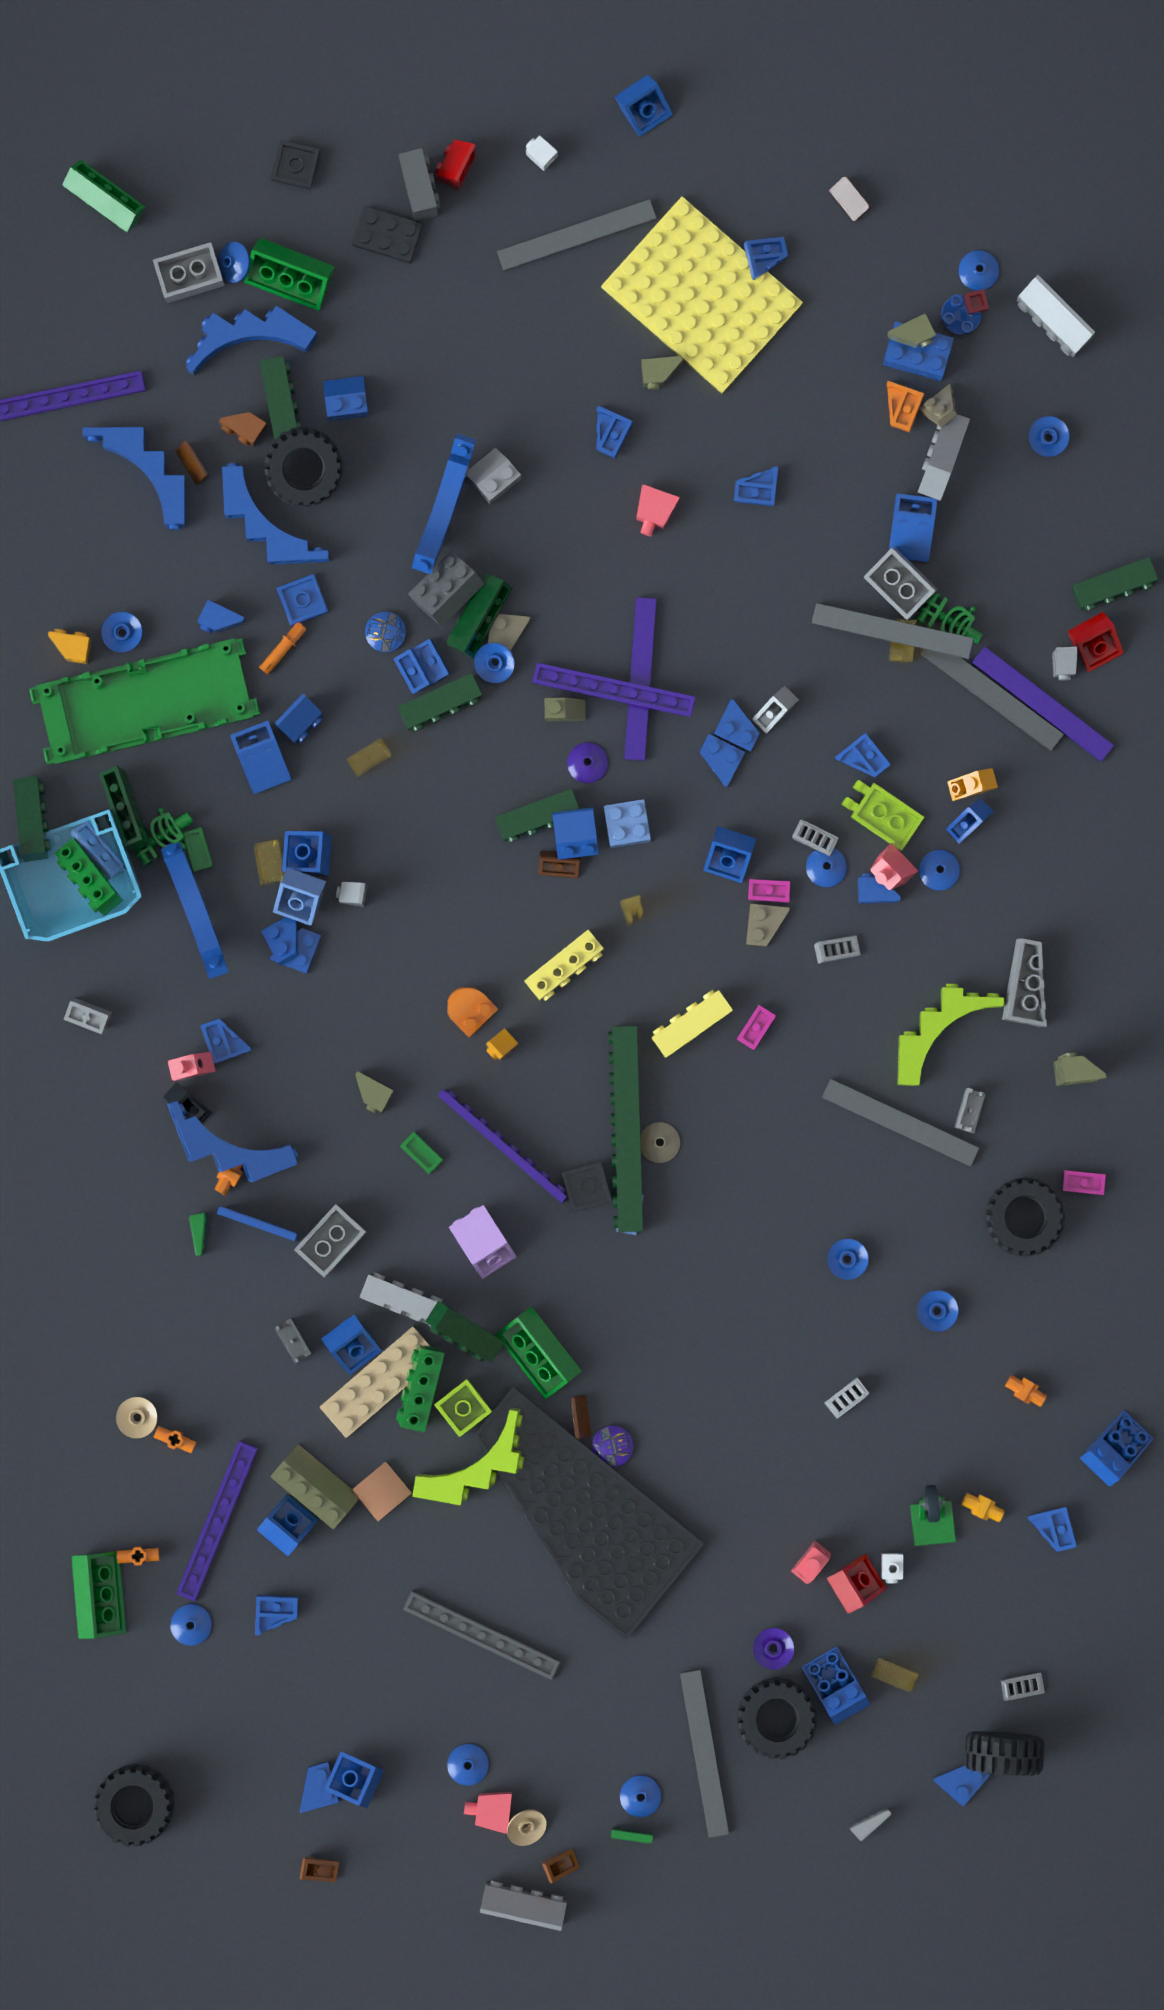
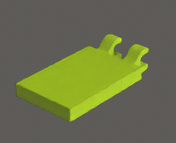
(884, 814)

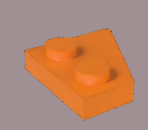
(903, 405)

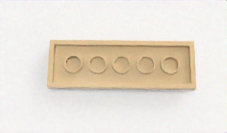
(373, 1385)

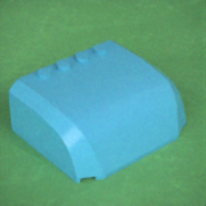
(47, 899)

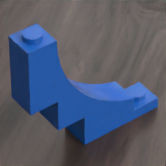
(131, 444)
(445, 504)
(280, 546)
(195, 910)
(201, 1142)

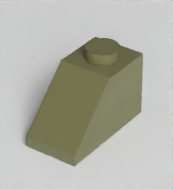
(914, 333)
(659, 370)
(564, 709)
(373, 1093)

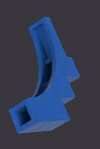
(247, 327)

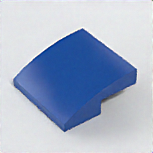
(422, 666)

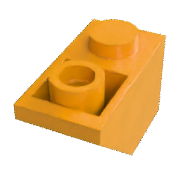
(73, 647)
(972, 784)
(501, 1045)

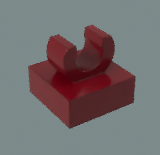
(976, 302)

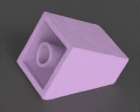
(482, 1241)

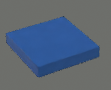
(302, 599)

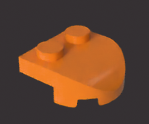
(469, 1009)

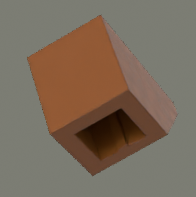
(245, 426)

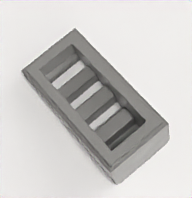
(800, 827)
(820, 953)
(861, 1388)
(1005, 1686)
(866, 1826)

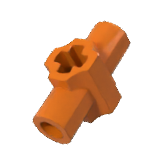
(227, 1179)
(1026, 1390)
(185, 1443)
(126, 1556)

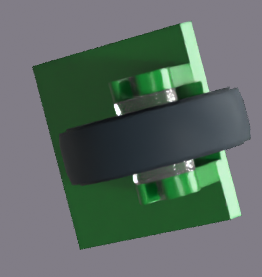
(932, 1519)

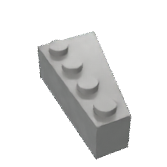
(942, 456)
(1026, 985)
(398, 1298)

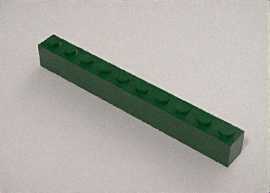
(627, 1129)

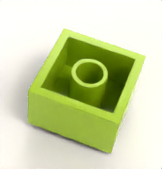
(463, 1408)

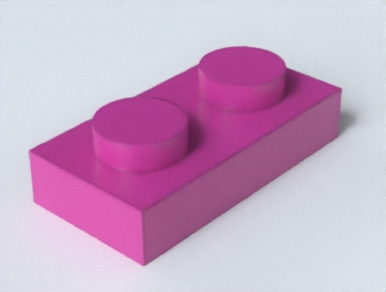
(769, 890)
(756, 1027)
(1083, 1182)

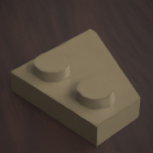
(940, 407)
(507, 629)
(763, 923)

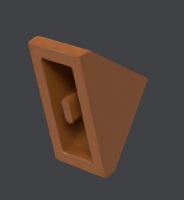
(560, 1865)

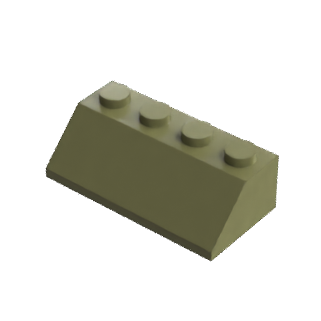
(1075, 1070)
(315, 1486)

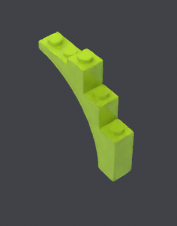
(954, 1005)
(502, 1457)

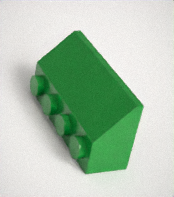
(289, 274)
(538, 1353)
(98, 1595)

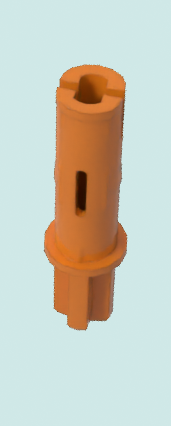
(282, 648)

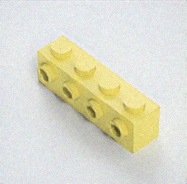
(564, 965)
(691, 1024)

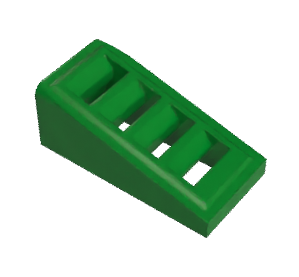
(198, 1227)

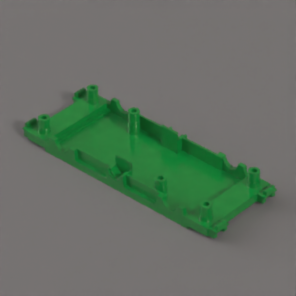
(144, 701)

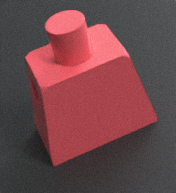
(655, 509)
(892, 868)
(188, 1067)
(811, 1562)
(491, 1810)

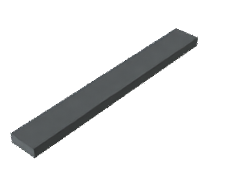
(576, 235)
(892, 631)
(996, 697)
(900, 1122)
(481, 1635)
(704, 1753)

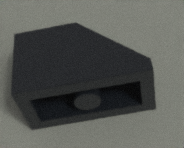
(192, 1106)

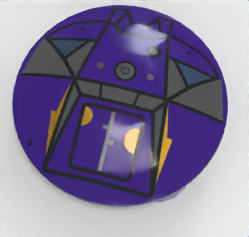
(613, 1445)

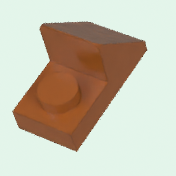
(319, 1869)

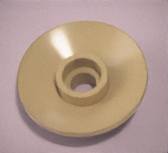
(126, 1421)
(526, 1827)

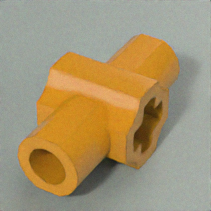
(983, 1507)

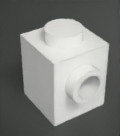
(541, 152)
(891, 1567)

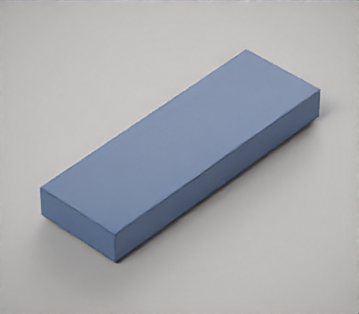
(98, 850)

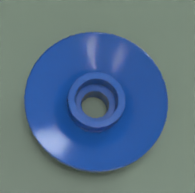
(234, 262)
(978, 280)
(1048, 426)
(116, 623)
(487, 669)
(824, 877)
(936, 880)
(858, 1256)
(948, 1313)
(201, 1620)
(472, 1754)
(638, 1785)

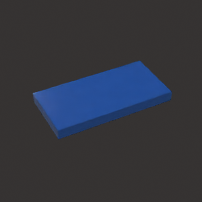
(258, 1223)

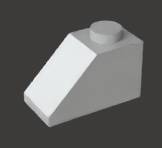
(1064, 662)
(775, 709)
(352, 893)

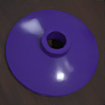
(589, 773)
(776, 1659)

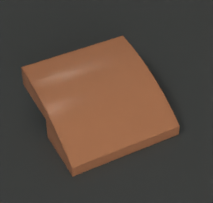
(381, 1491)

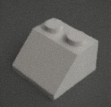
(493, 475)

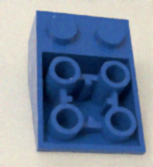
(913, 526)
(260, 757)
(1116, 1448)
(836, 1685)

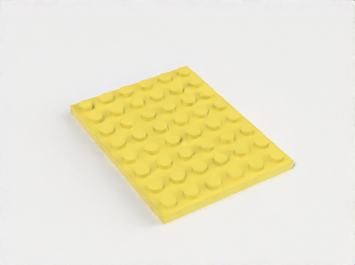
(700, 296)

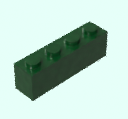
(278, 395)
(1114, 584)
(479, 616)
(440, 702)
(124, 808)
(534, 816)
(31, 819)
(463, 1331)

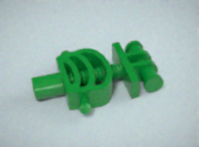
(967, 631)
(177, 824)

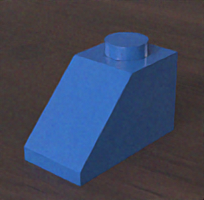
(218, 618)
(969, 820)
(872, 892)

